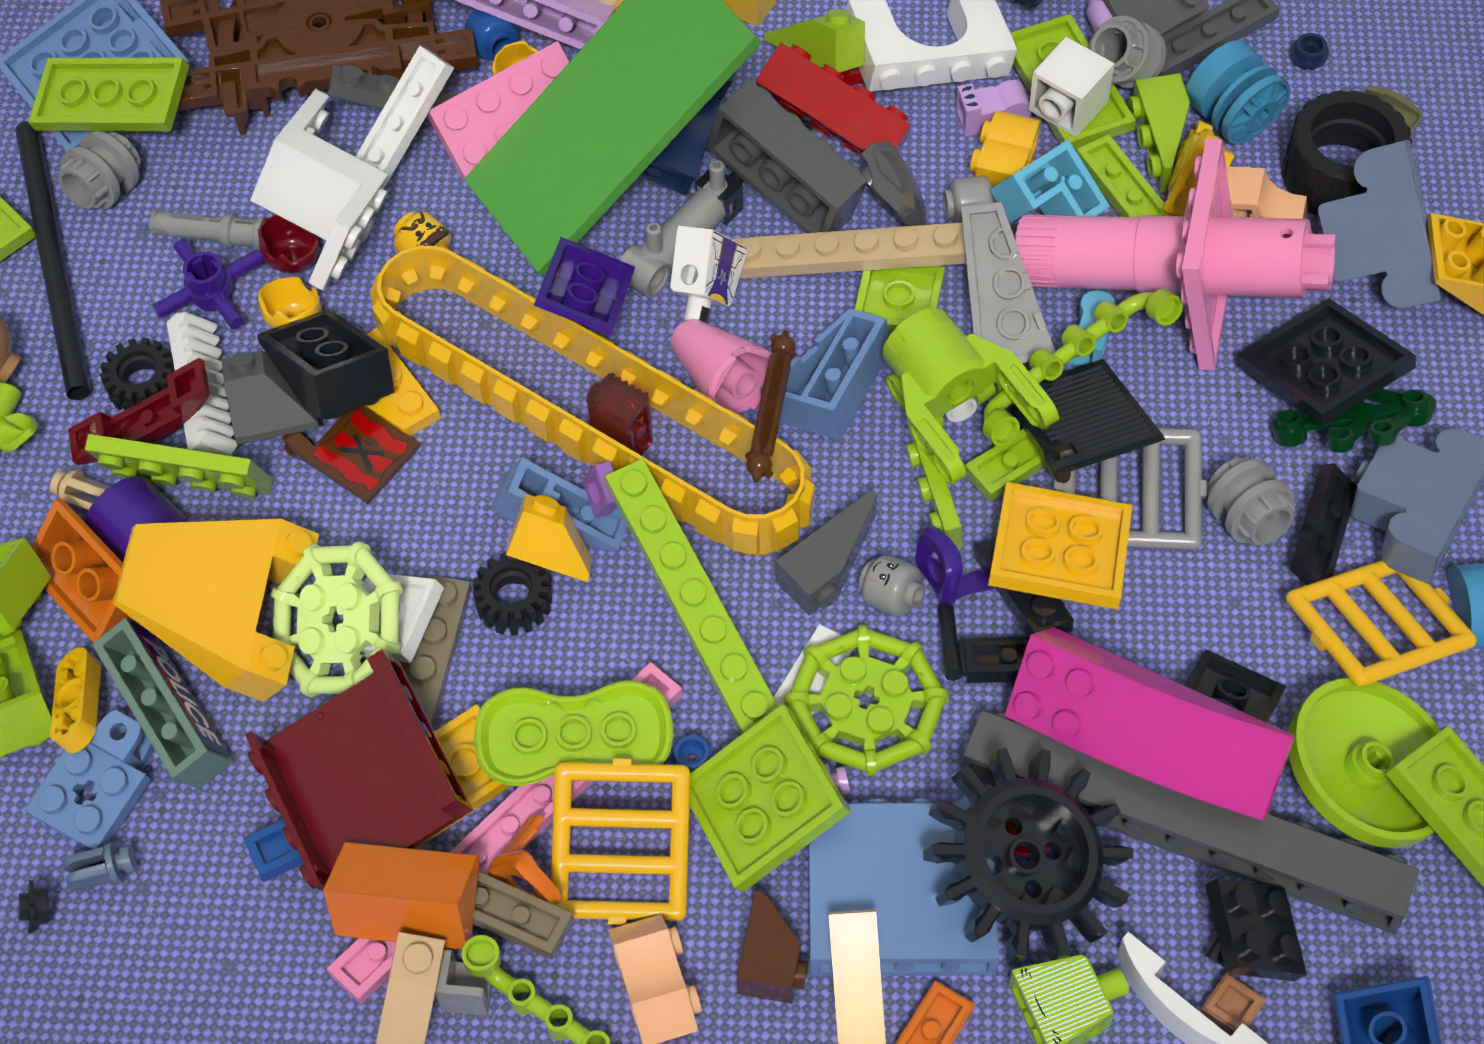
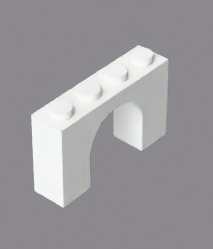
(895, 61)

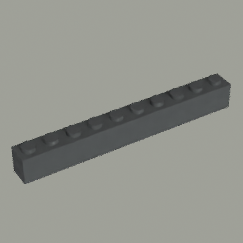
(1266, 851)

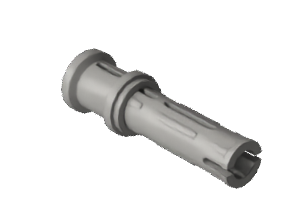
(227, 229)

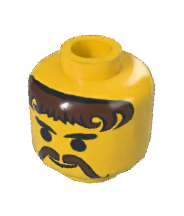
(420, 230)

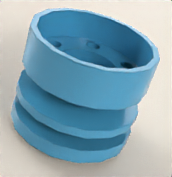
(1237, 92)

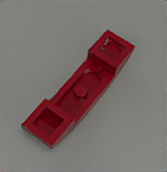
(149, 418)

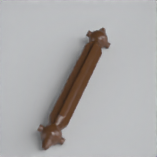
(770, 406)

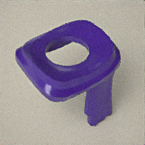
(946, 577)

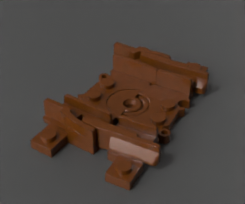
(274, 45)

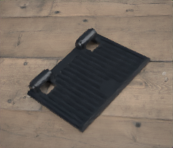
(1095, 420)

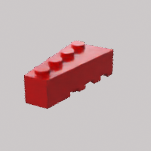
(830, 102)

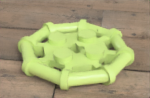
(316, 610)

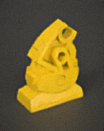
(1183, 173)

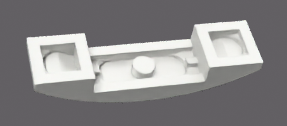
(1170, 1009)

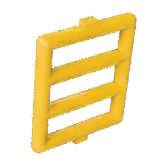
(1391, 661)
(675, 819)

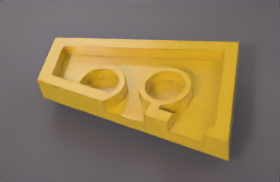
(409, 406)

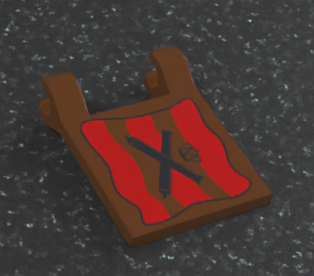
(356, 452)

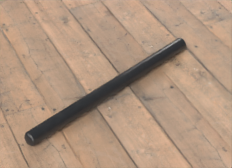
(52, 263)

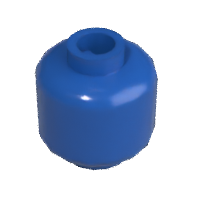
(490, 33)

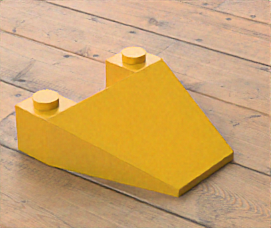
(205, 590)

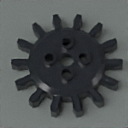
(1042, 818)

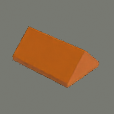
(80, 570)
(403, 890)

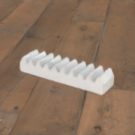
(209, 427)

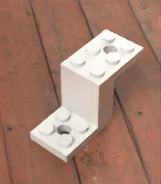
(320, 188)

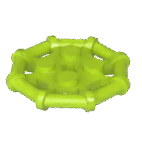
(873, 677)

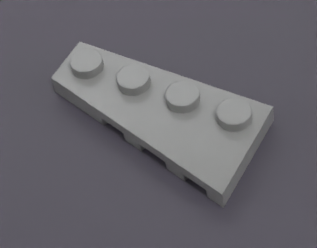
(999, 286)

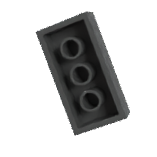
(785, 161)

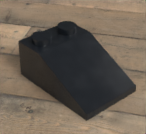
(329, 363)
(1235, 686)

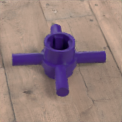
(208, 283)

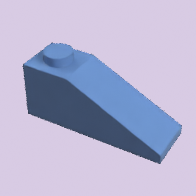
(529, 478)

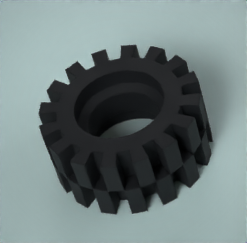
(130, 360)
(512, 615)

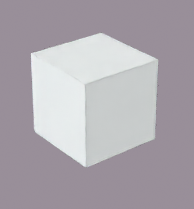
(1071, 86)

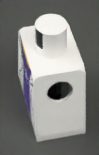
(705, 269)

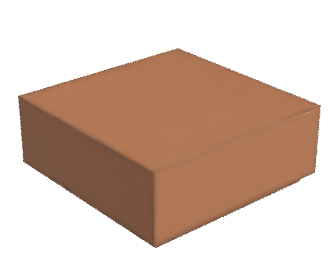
(1232, 1004)

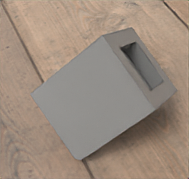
(459, 990)

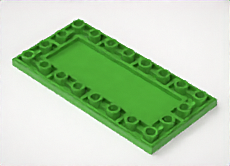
(607, 119)

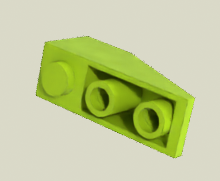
(1161, 115)

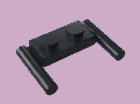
(978, 658)

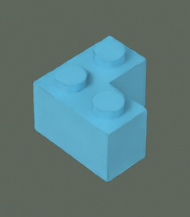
(1054, 183)

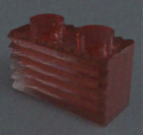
(621, 413)

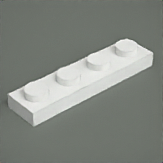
(405, 111)

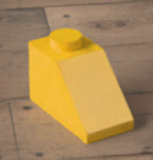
(548, 538)

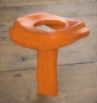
(522, 864)

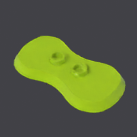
(529, 731)

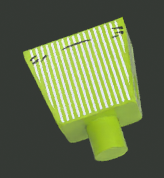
(1066, 999)

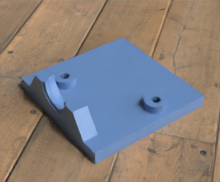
(85, 31)

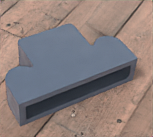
(1385, 228)
(1419, 498)

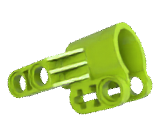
(944, 368)

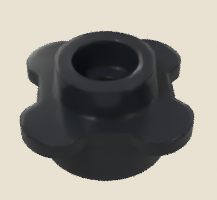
(33, 906)

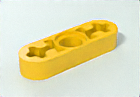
(75, 700)

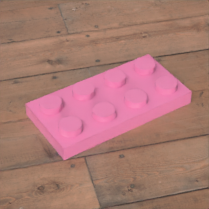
(485, 112)

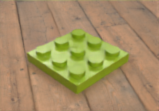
(764, 798)

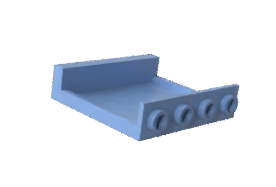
(878, 864)

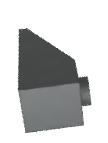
(821, 563)

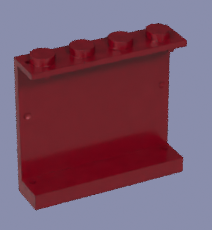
(359, 772)

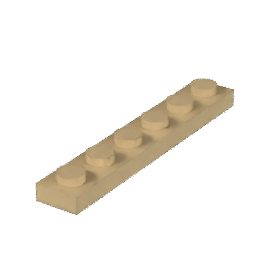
(853, 250)

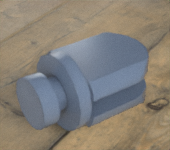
(99, 866)

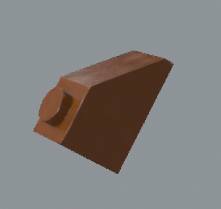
(770, 956)

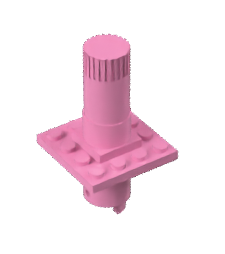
(1191, 255)

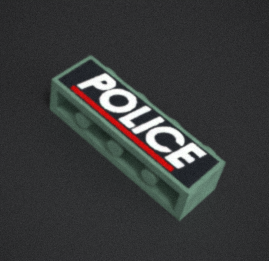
(162, 704)

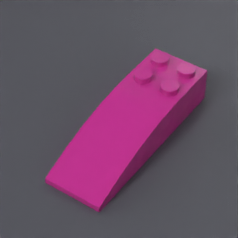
(1147, 724)

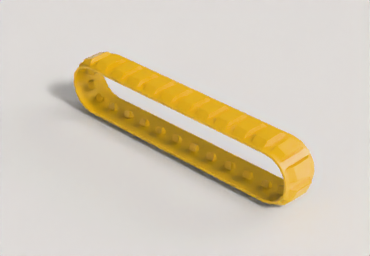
(439, 268)

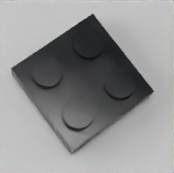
(1255, 930)

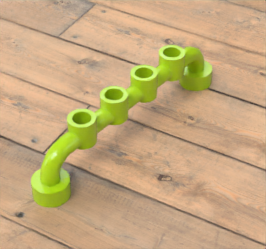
(1160, 306)
(483, 958)

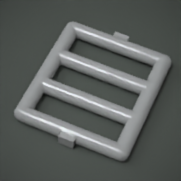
(1194, 491)

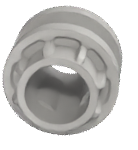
(1132, 46)
(99, 170)
(1250, 501)

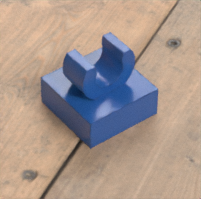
(272, 851)

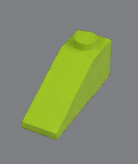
(829, 39)

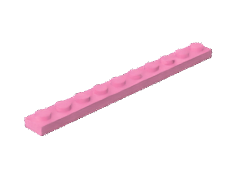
(368, 961)

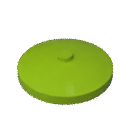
(1345, 748)

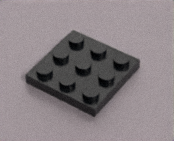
(1326, 361)

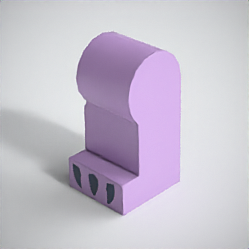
(980, 104)

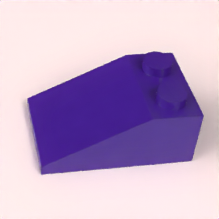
(585, 286)

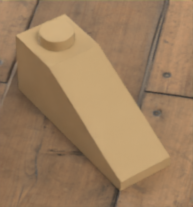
(410, 989)

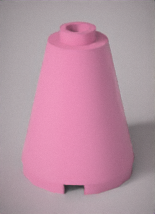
(721, 364)

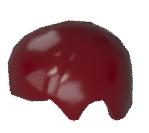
(287, 245)

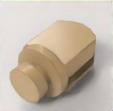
(72, 484)

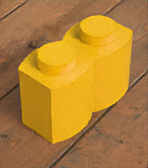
(1007, 146)

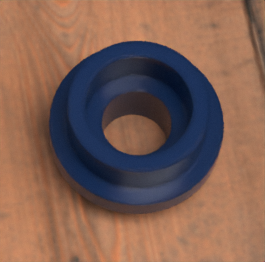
(1310, 51)

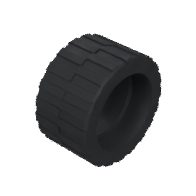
(1337, 119)

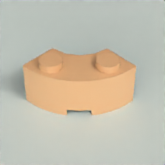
(1258, 197)
(653, 979)

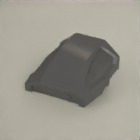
(893, 184)

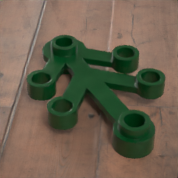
(1406, 409)

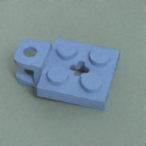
(113, 768)

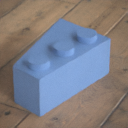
(835, 374)

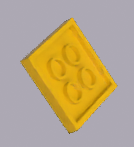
(1061, 545)

